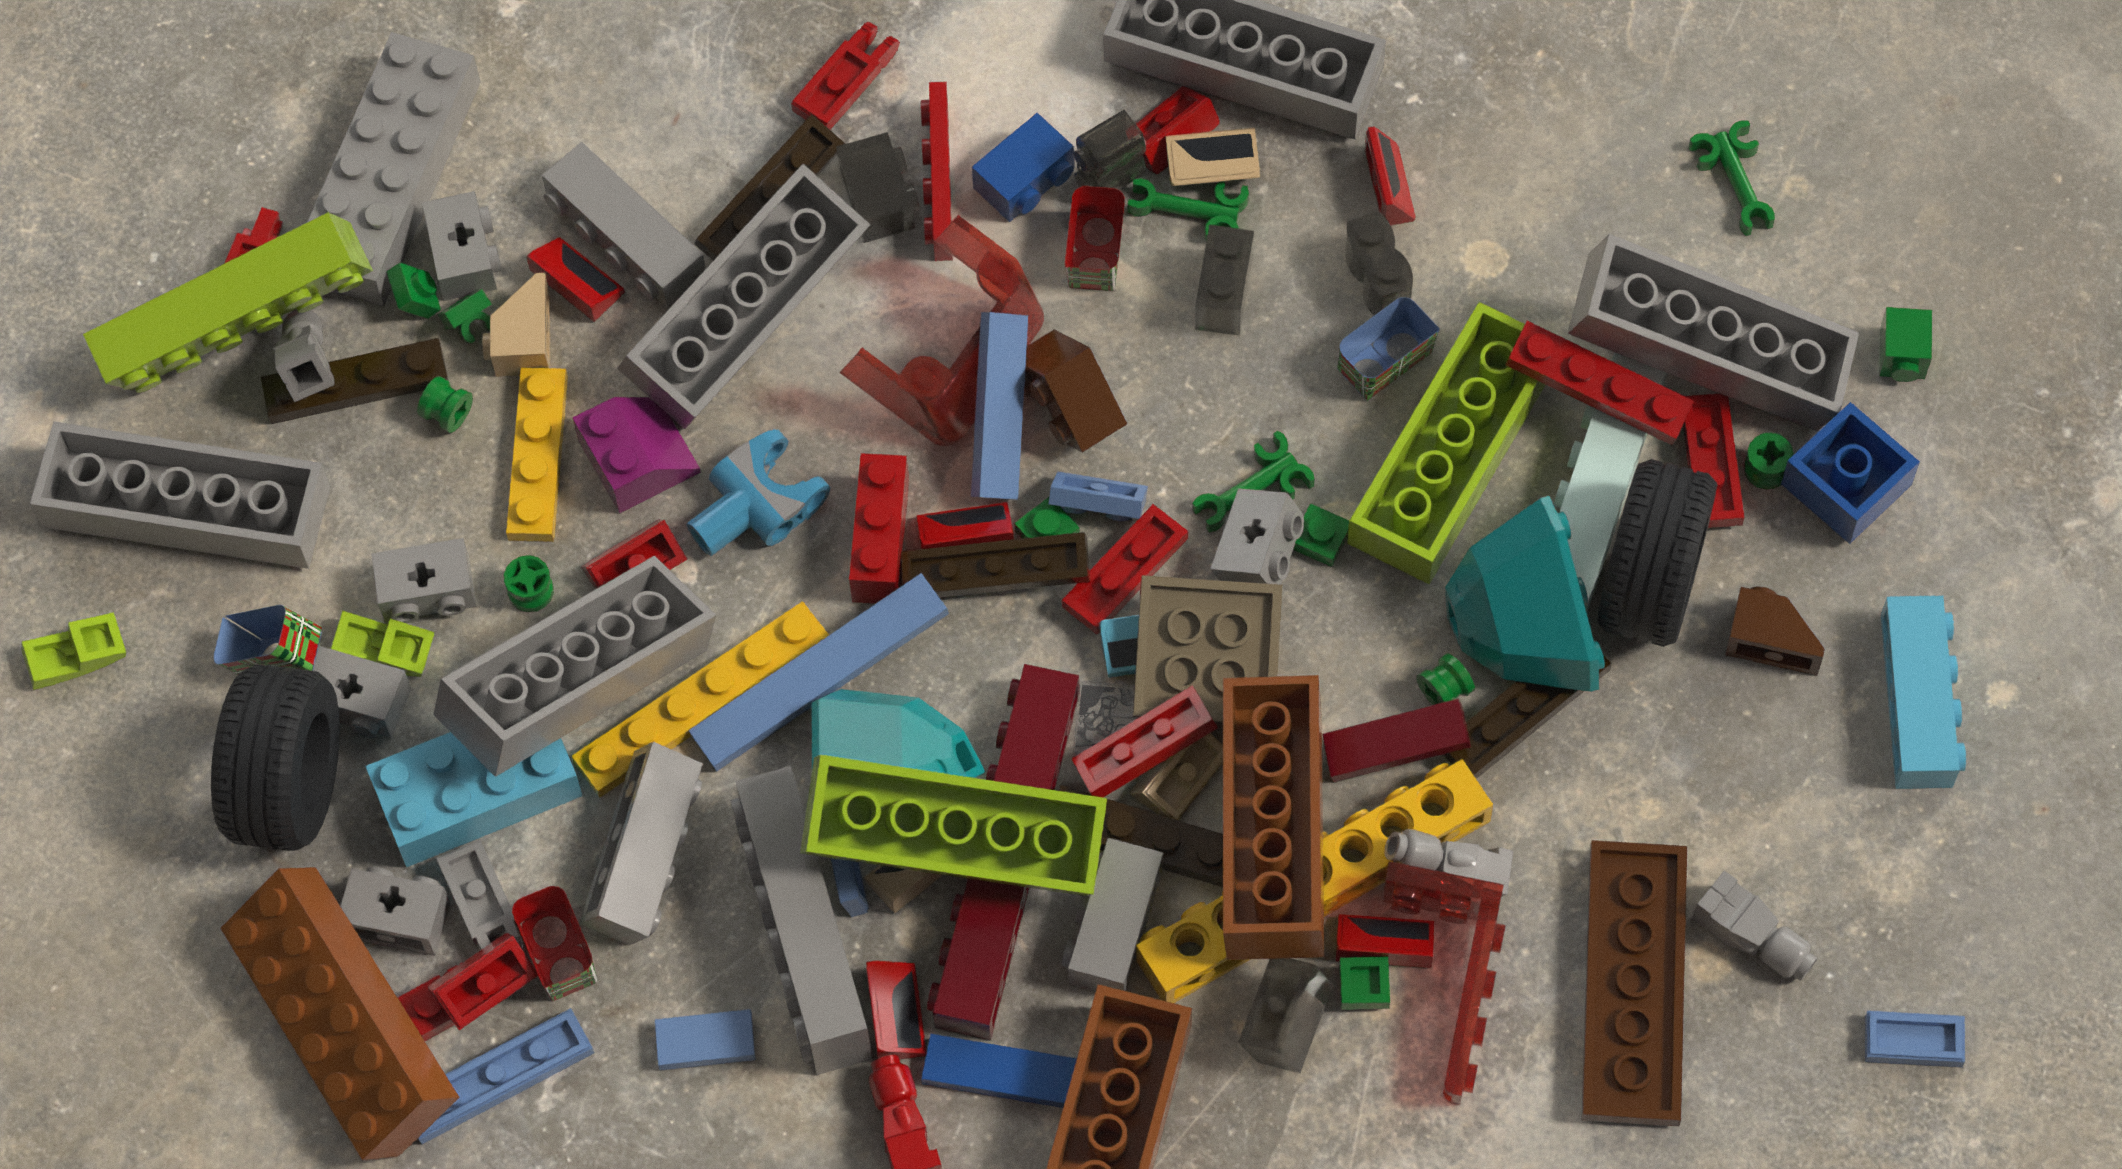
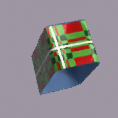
(1398, 317)
(295, 635)

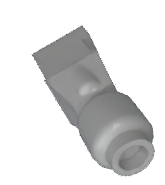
(301, 356)
(1456, 858)
(1750, 926)

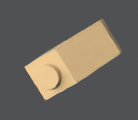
(520, 330)

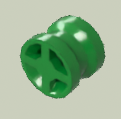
(444, 404)
(1764, 471)
(526, 572)
(1445, 681)

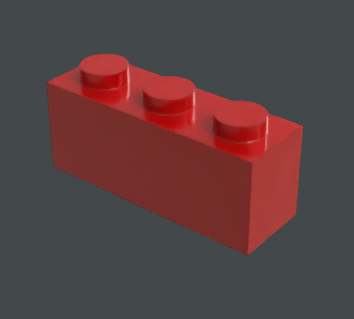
(878, 527)

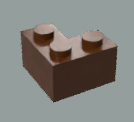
(1074, 390)

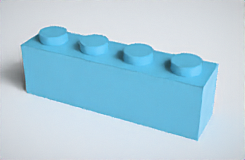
(1921, 692)

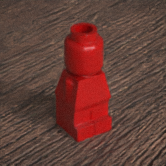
(903, 1125)

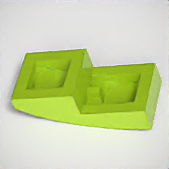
(389, 644)
(73, 653)

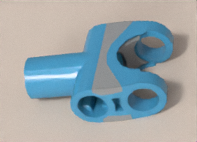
(754, 498)

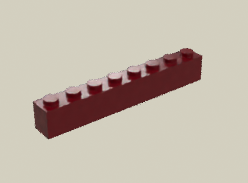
(992, 912)

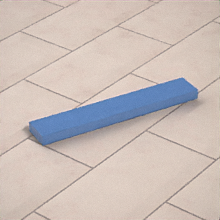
(818, 672)

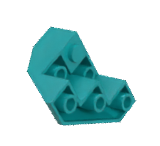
(1522, 604)
(891, 732)

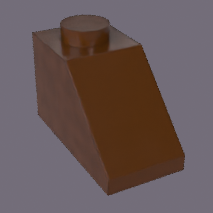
(1772, 632)

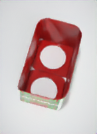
(1094, 203)
(554, 902)

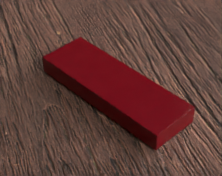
(1396, 740)

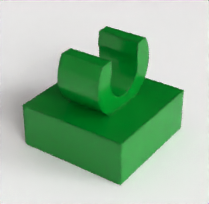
(464, 312)

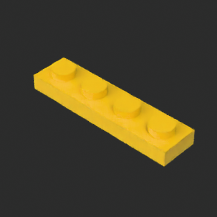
(537, 454)

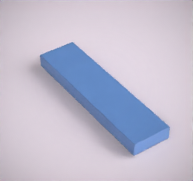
(999, 405)
(512, 1069)

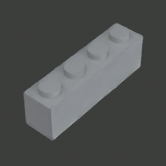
(622, 225)
(642, 844)

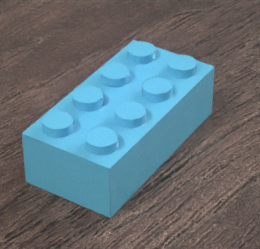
(446, 797)

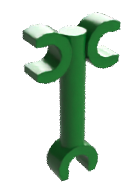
(1729, 150)
(1221, 213)
(1276, 466)

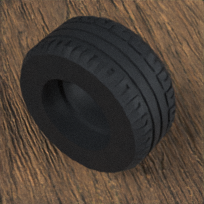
(1656, 552)
(275, 757)

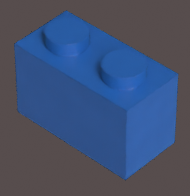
(1024, 168)

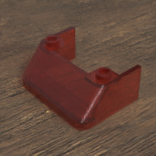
(927, 393)

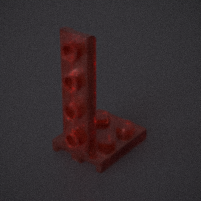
(1456, 901)

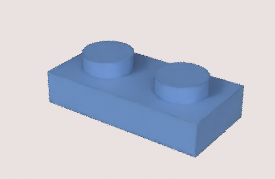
(1081, 493)

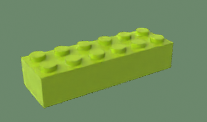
(229, 303)
(1447, 450)
(953, 825)

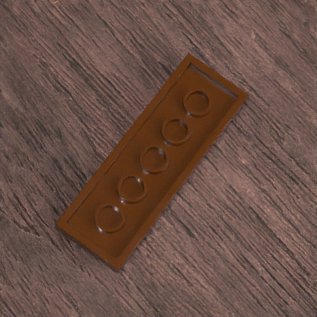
(1634, 983)

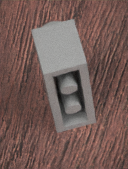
(1113, 917)

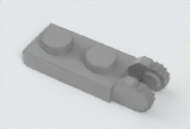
(478, 894)

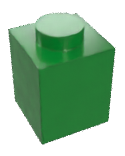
(1905, 344)

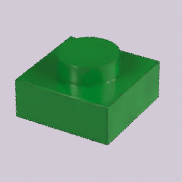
(414, 290)
(1045, 521)
(1322, 535)
(1364, 983)

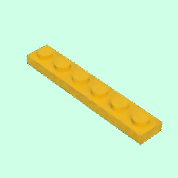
(698, 697)

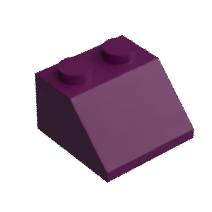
(634, 449)

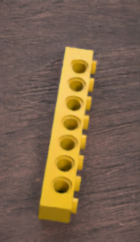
(1449, 786)

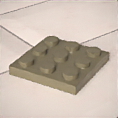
(1201, 634)

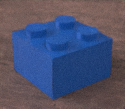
(1850, 472)

